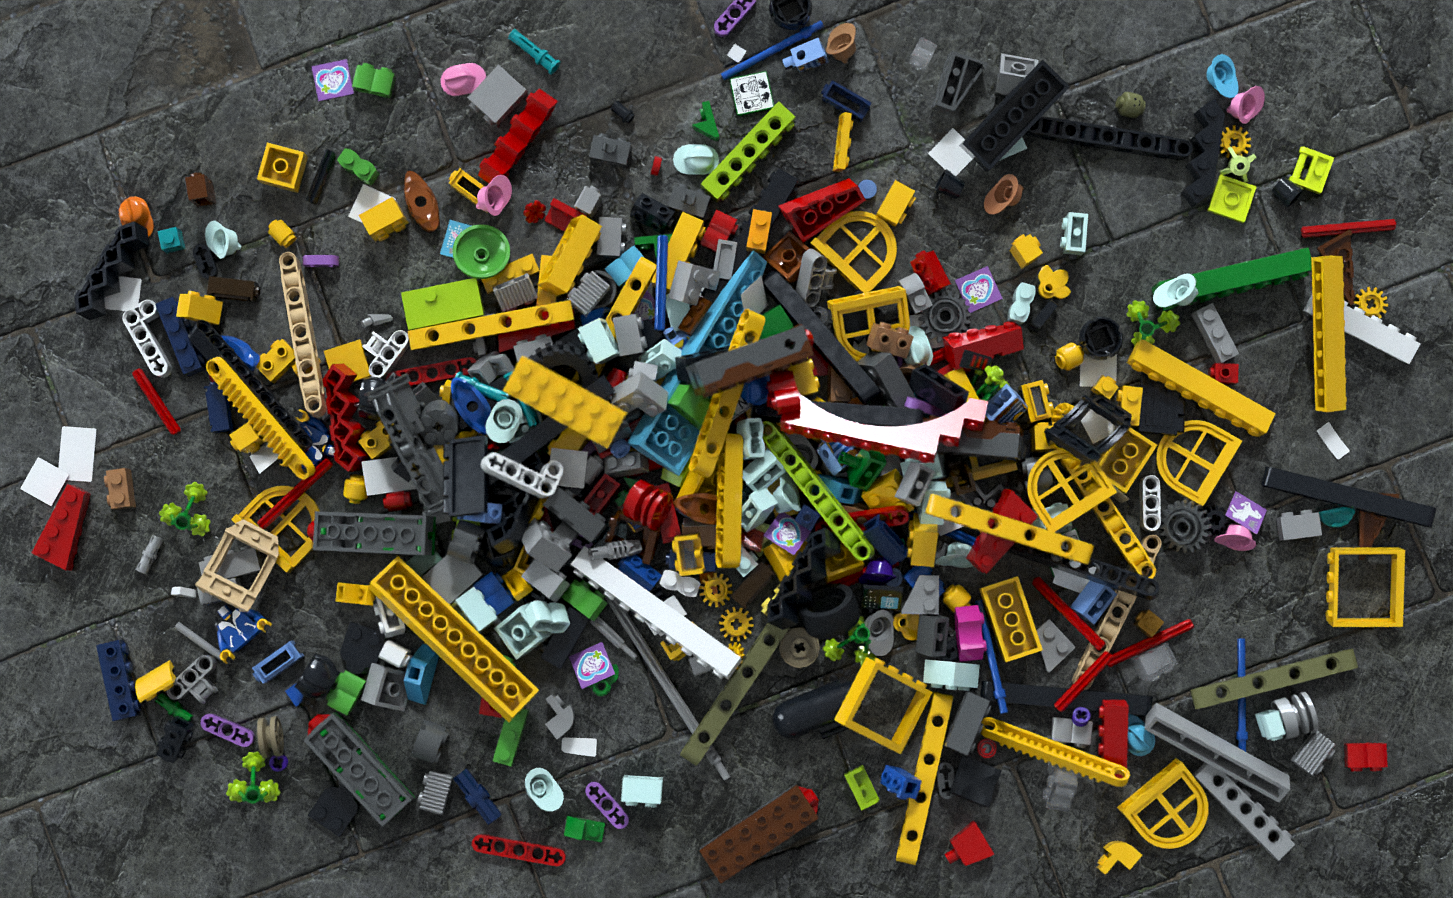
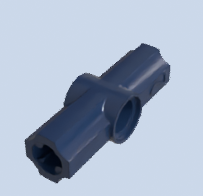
(477, 796)

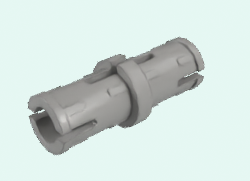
(149, 554)

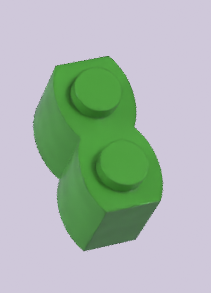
(374, 80)
(355, 165)
(584, 599)
(346, 692)

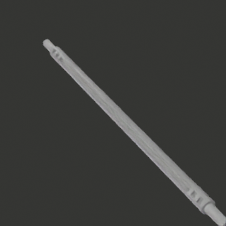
(664, 681)

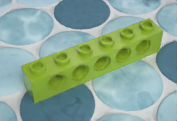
(777, 114)

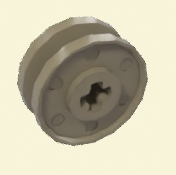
(802, 658)
(270, 737)

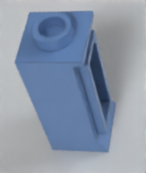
(492, 516)
(295, 656)

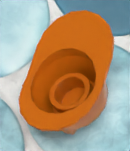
(136, 210)

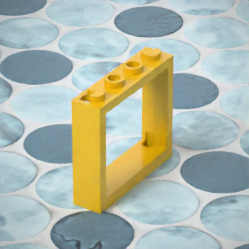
(1396, 593)
(857, 692)

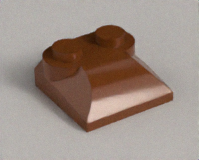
(787, 257)

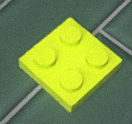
(1231, 198)

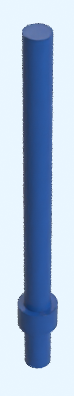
(805, 33)
(999, 692)
(1241, 734)

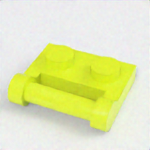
(1317, 171)

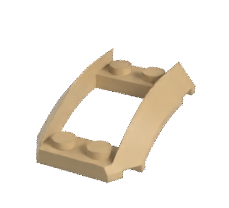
(227, 590)

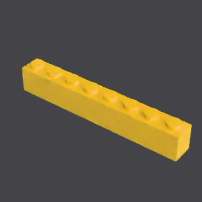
(1328, 333)
(1200, 388)

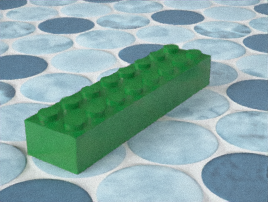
(1249, 274)

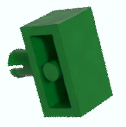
(863, 468)

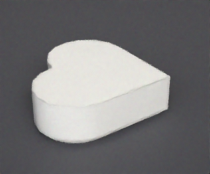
(184, 592)

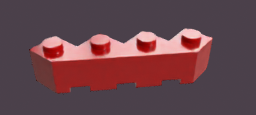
(522, 132)
(341, 407)

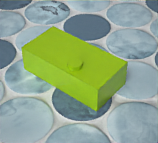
(443, 304)

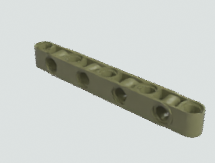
(1274, 678)
(734, 692)

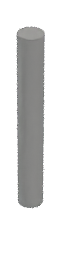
(198, 640)

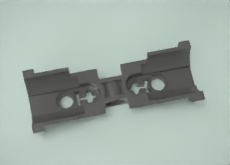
(402, 402)

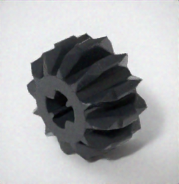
(1219, 524)

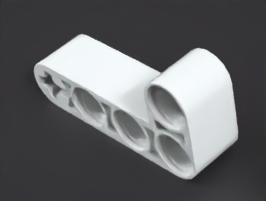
(150, 340)
(519, 472)

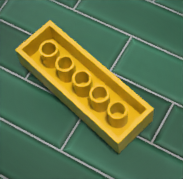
(565, 401)

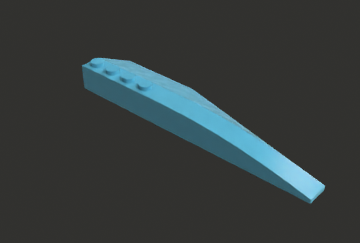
(669, 436)

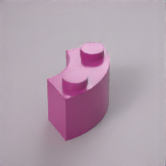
(969, 633)

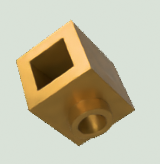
(1148, 622)

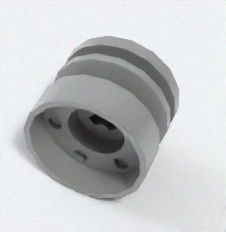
(1296, 715)

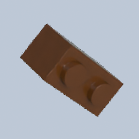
(200, 190)

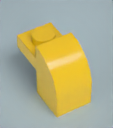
(354, 594)
(1118, 851)

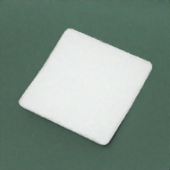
(736, 53)

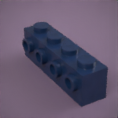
(177, 329)
(118, 679)

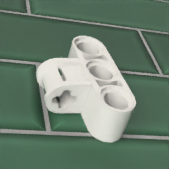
(379, 347)

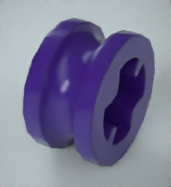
(1080, 711)
(284, 764)

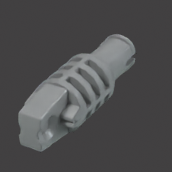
(616, 550)

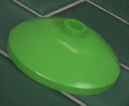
(479, 241)

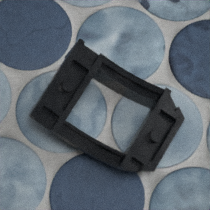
(1064, 438)

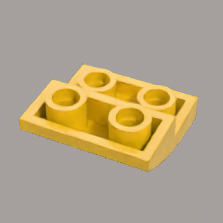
(154, 681)

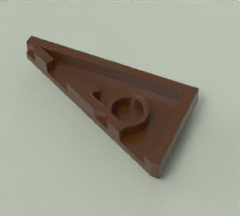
(1342, 247)
(1370, 526)

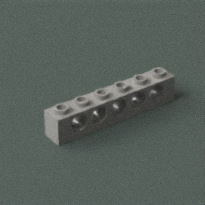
(1277, 847)

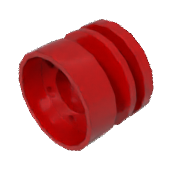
(647, 504)

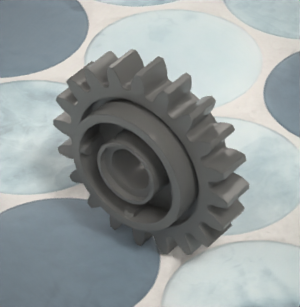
(949, 305)
(1196, 523)

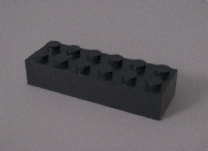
(1014, 115)

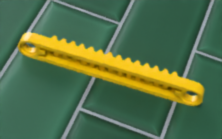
(260, 418)
(1054, 752)

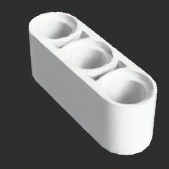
(1154, 494)

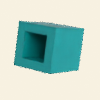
(171, 240)

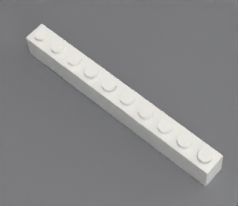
(657, 613)

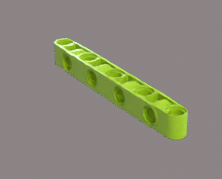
(825, 501)

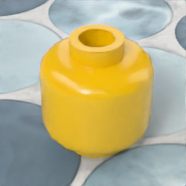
(1069, 356)
(355, 489)
(956, 597)

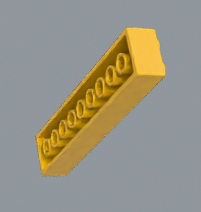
(453, 639)

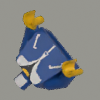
(320, 436)
(238, 630)

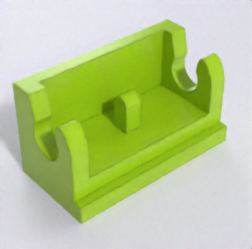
(861, 787)

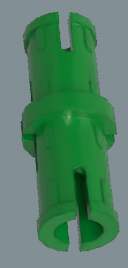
(173, 707)

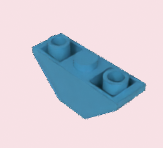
(841, 489)
(420, 674)

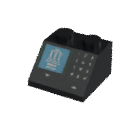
(881, 598)

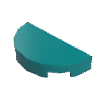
(1336, 517)

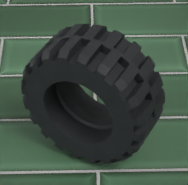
(567, 355)

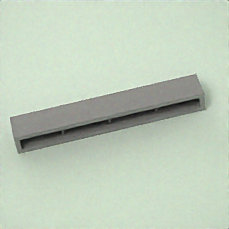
(1217, 752)

